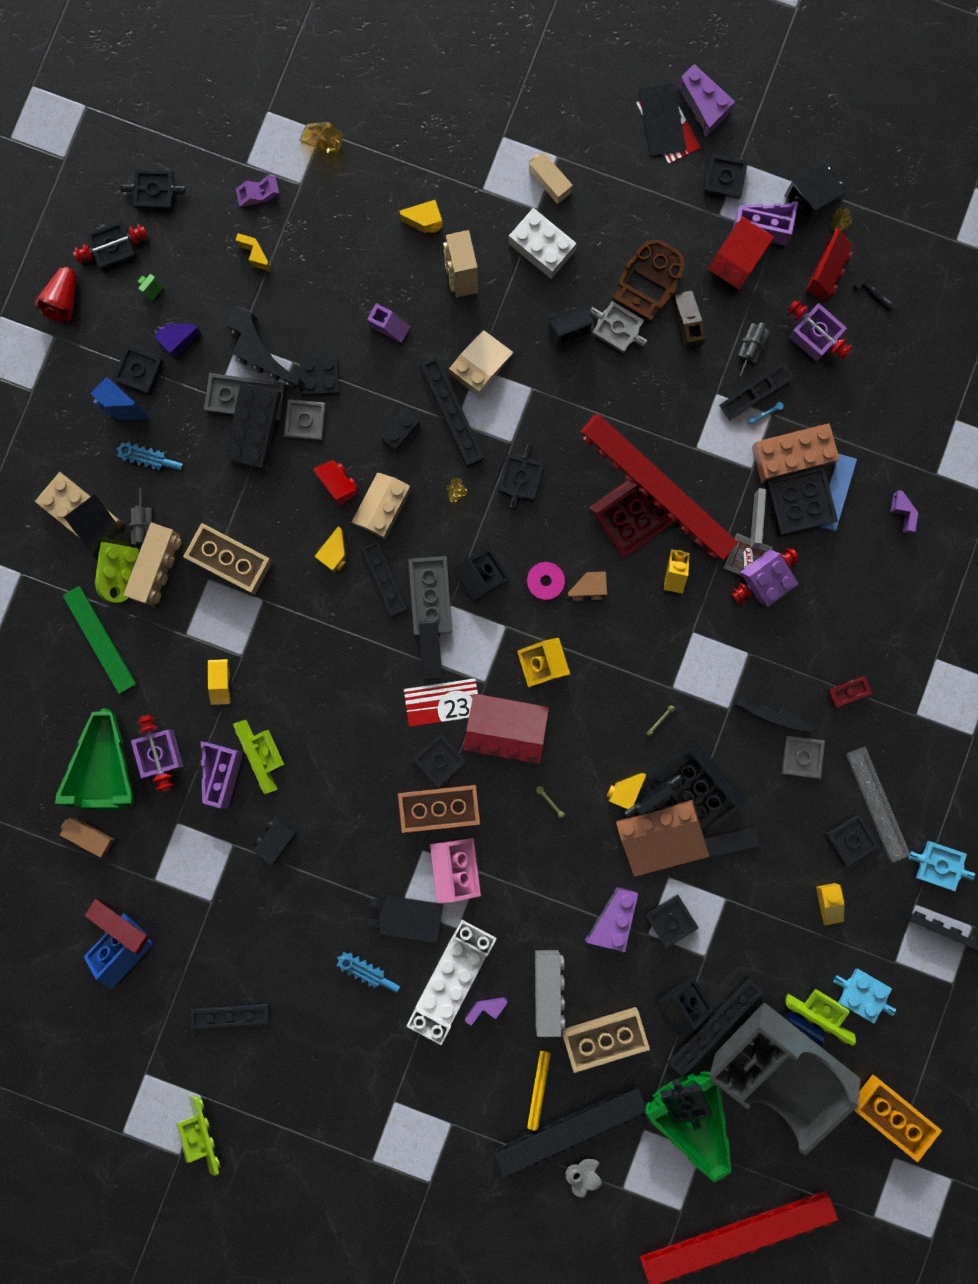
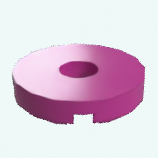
(545, 592)

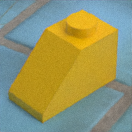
(423, 217)
(333, 551)
(626, 791)
(831, 903)

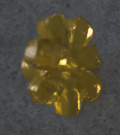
(841, 220)
(456, 490)

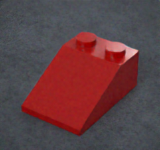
(740, 252)

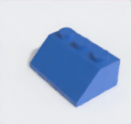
(116, 402)
(111, 959)

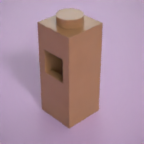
(86, 836)

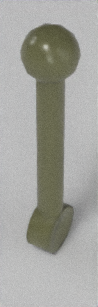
(671, 709)
(540, 790)

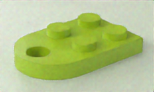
(114, 570)

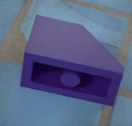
(176, 337)

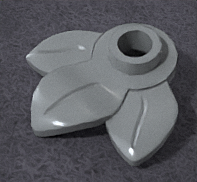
(586, 1178)

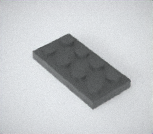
(224, 389)
(430, 592)

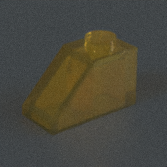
(322, 136)

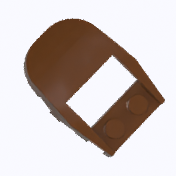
(660, 265)

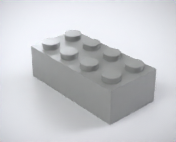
(548, 993)

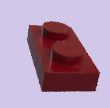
(849, 691)

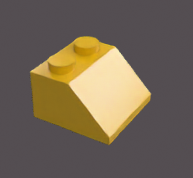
(543, 662)

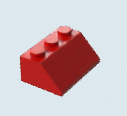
(830, 266)

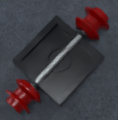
(110, 245)

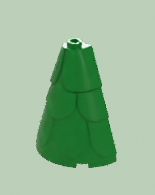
(98, 770)
(705, 1146)

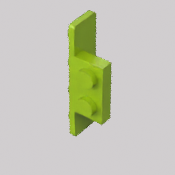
(261, 754)
(825, 1013)
(195, 1137)

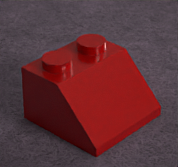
(336, 482)

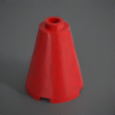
(58, 296)

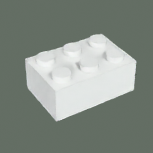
(542, 243)

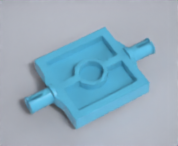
(941, 866)
(864, 995)

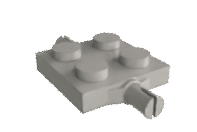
(617, 327)

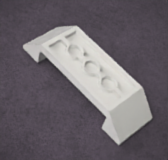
(450, 982)

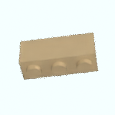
(381, 505)

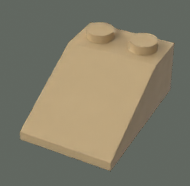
(480, 363)

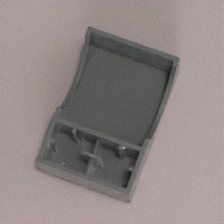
(789, 1072)

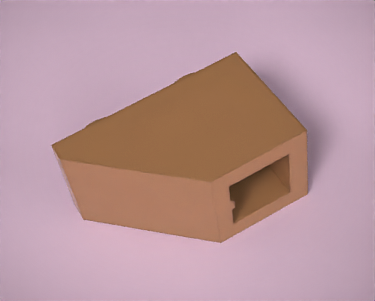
(590, 585)

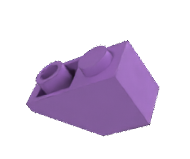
(388, 323)

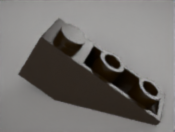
(689, 320)

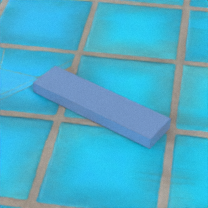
(839, 485)

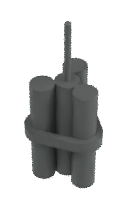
(753, 344)
(140, 522)

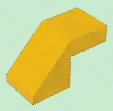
(257, 256)
(218, 682)

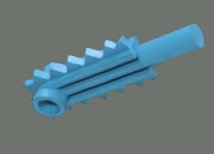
(148, 457)
(366, 972)

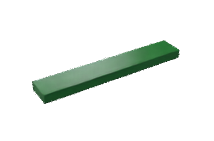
(99, 640)

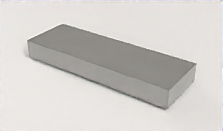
(758, 518)

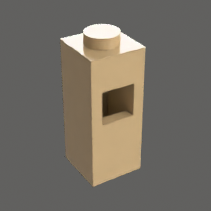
(550, 177)

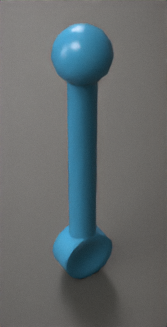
(778, 406)

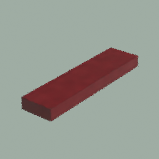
(117, 926)

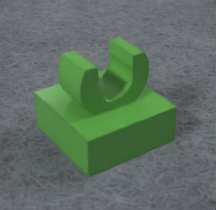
(150, 286)

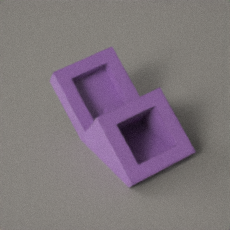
(254, 193)
(903, 506)
(492, 1007)

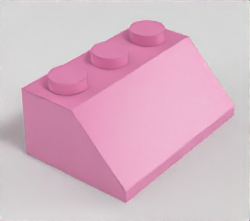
(455, 870)

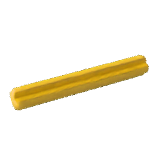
(538, 1091)

